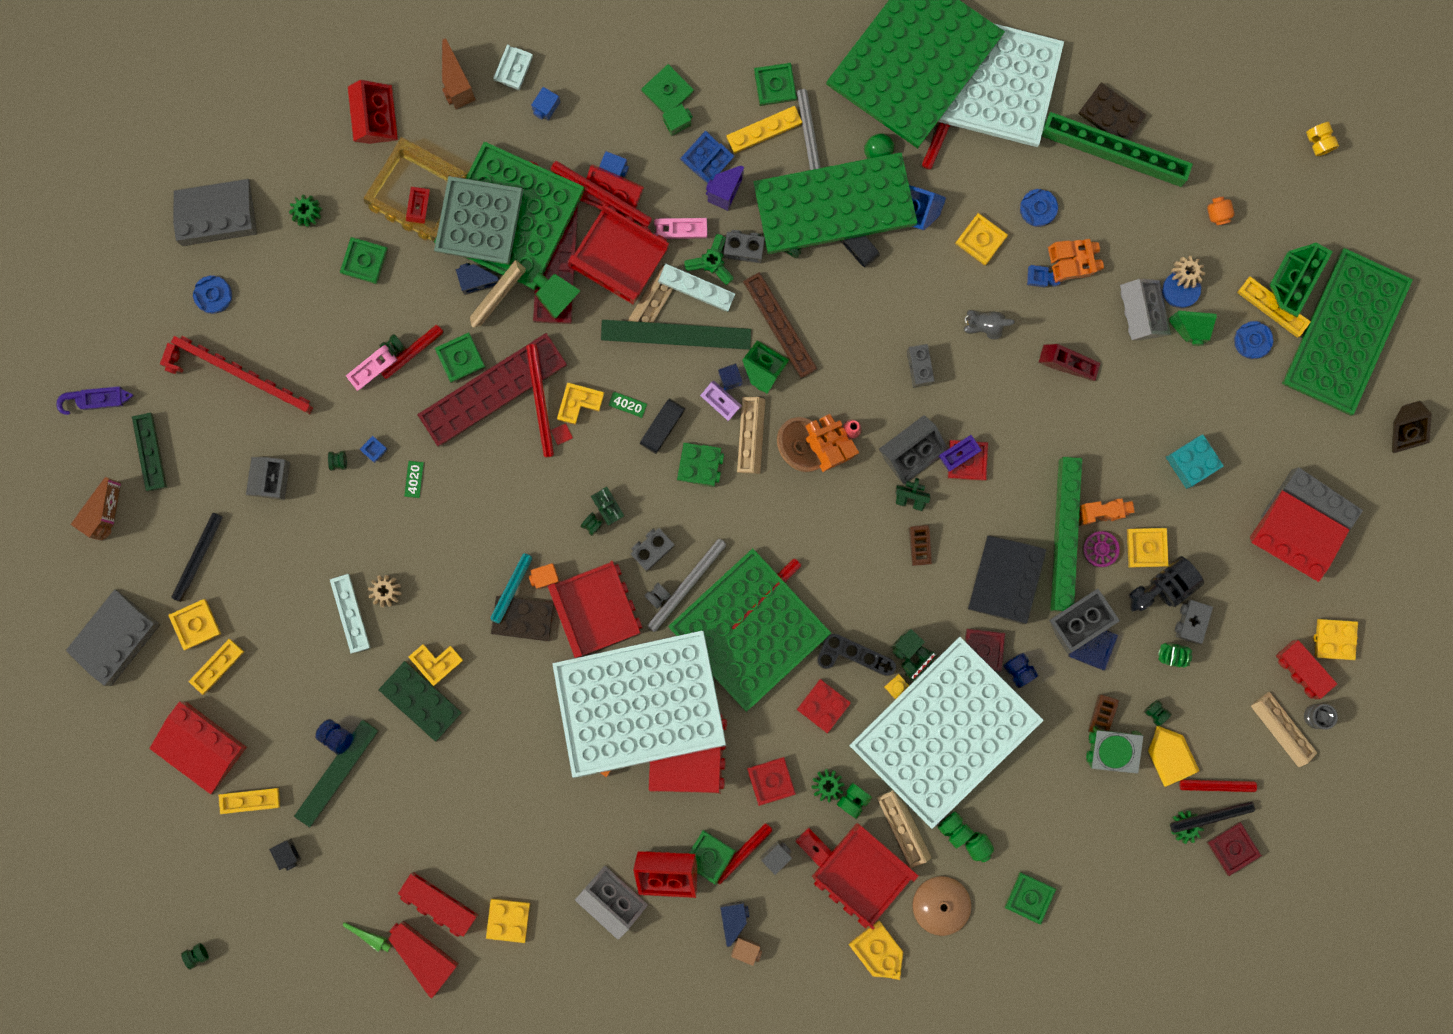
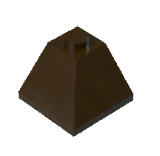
(1411, 427)

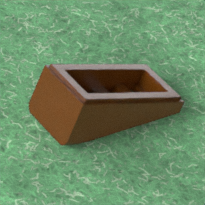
(912, 530)
(1112, 710)

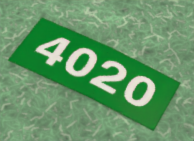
(627, 404)
(413, 479)

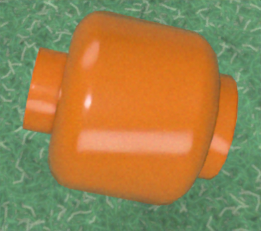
(1220, 211)

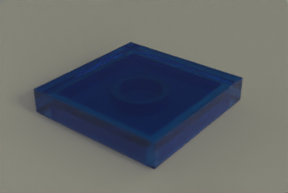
(1096, 651)

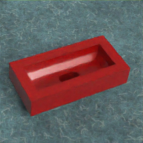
(417, 198)
(807, 841)

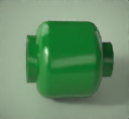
(979, 847)

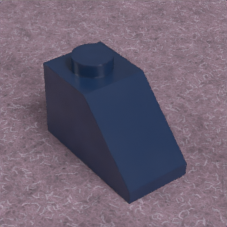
(474, 278)
(734, 920)

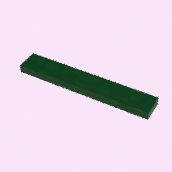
(335, 774)

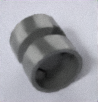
(1320, 716)

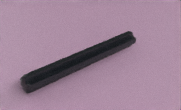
(196, 557)
(1212, 817)

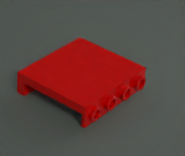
(619, 254)
(595, 609)
(690, 772)
(863, 876)

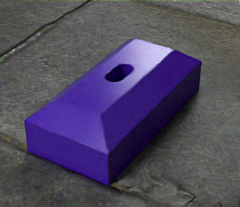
(968, 448)

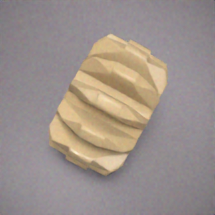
(1181, 269)
(380, 596)

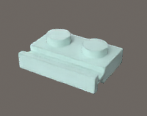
(513, 67)

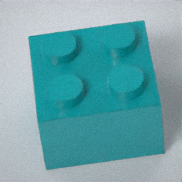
(1194, 461)

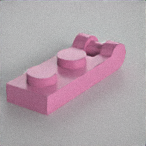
(682, 228)
(370, 368)

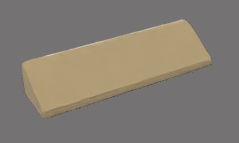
(497, 294)
(651, 301)
(751, 435)
(1284, 729)
(904, 828)

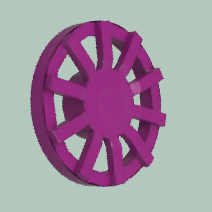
(1101, 549)

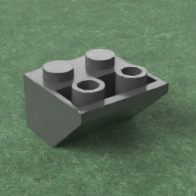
(268, 477)

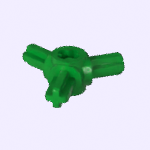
(715, 253)

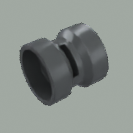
(660, 592)

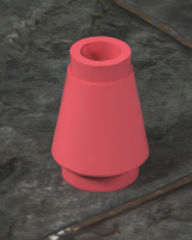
(852, 433)

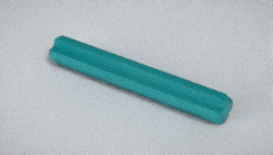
(511, 588)

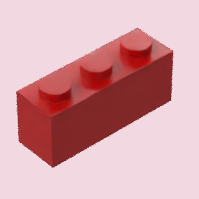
(1305, 670)

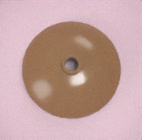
(792, 436)
(931, 896)

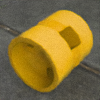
(1322, 139)

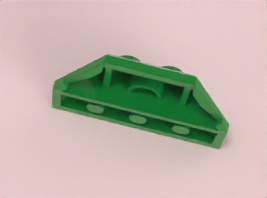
(1298, 276)

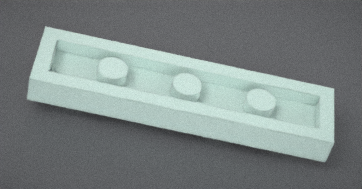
(696, 287)
(350, 613)

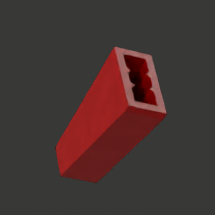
(422, 957)

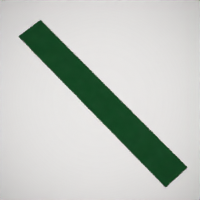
(675, 334)

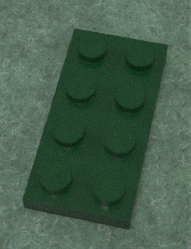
(420, 701)

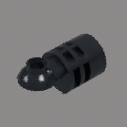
(1171, 585)

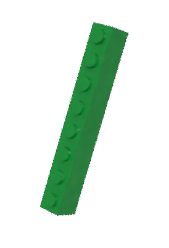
(1116, 149)
(1066, 533)

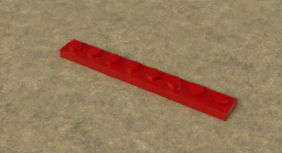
(236, 370)

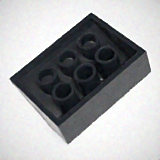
(1007, 579)

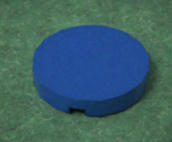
(1038, 207)
(212, 294)
(1177, 295)
(1253, 340)

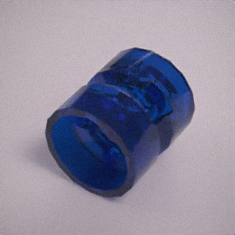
(1020, 670)
(334, 736)

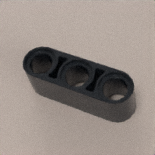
(861, 250)
(662, 426)

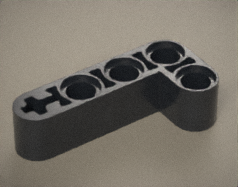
(858, 658)

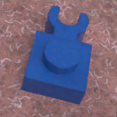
(1040, 277)

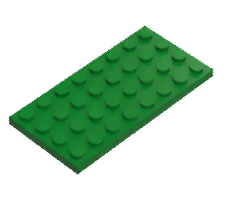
(835, 203)
(1347, 331)

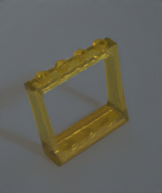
(422, 158)

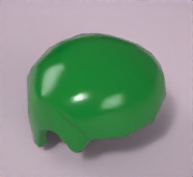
(878, 146)

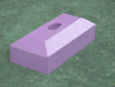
(712, 396)

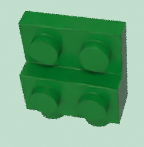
(700, 464)

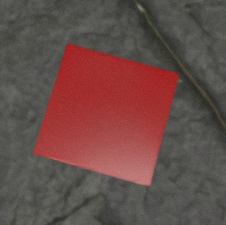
(561, 434)

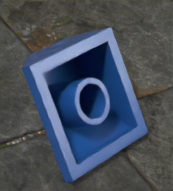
(926, 206)

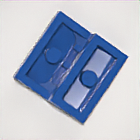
(706, 157)

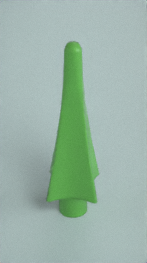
(375, 941)

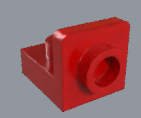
(169, 357)

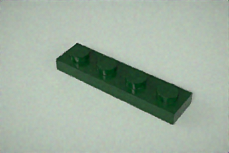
(149, 452)

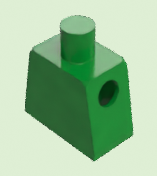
(554, 293)

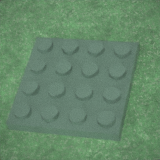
(478, 220)

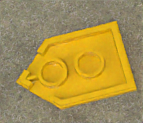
(1171, 756)
(878, 952)

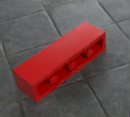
(437, 904)

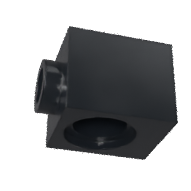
(285, 855)

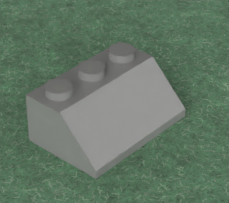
(1145, 309)
(611, 902)

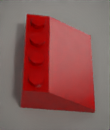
(1299, 535)
(197, 746)

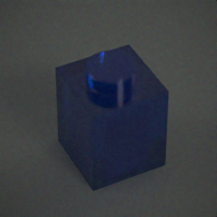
(730, 377)

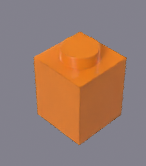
(543, 576)

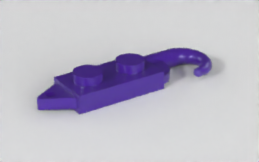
(95, 398)

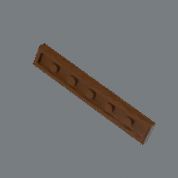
(780, 325)

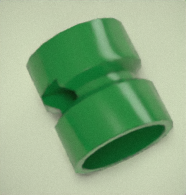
(854, 808)
(955, 829)

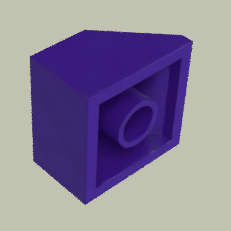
(724, 187)

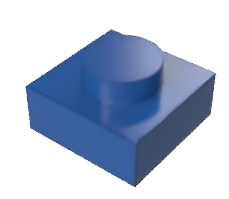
(373, 449)

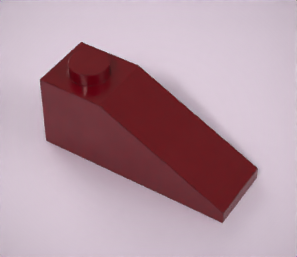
(1068, 361)

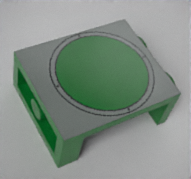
(1114, 750)

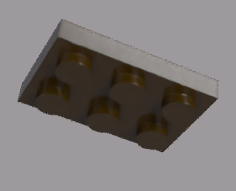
(1112, 112)
(525, 620)

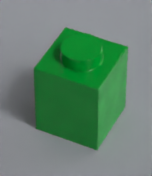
(677, 119)

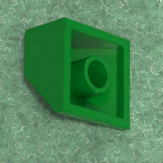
(1194, 326)
(763, 366)

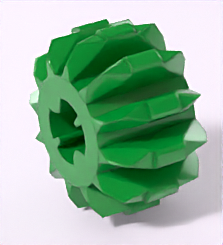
(299, 208)
(1175, 655)
(822, 781)
(1187, 835)

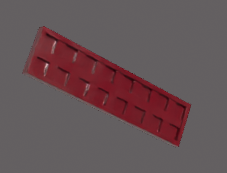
(559, 266)
(488, 392)

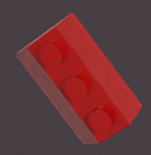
(372, 112)
(666, 874)

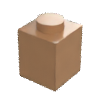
(746, 951)

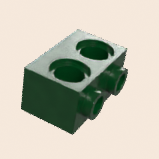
(907, 644)

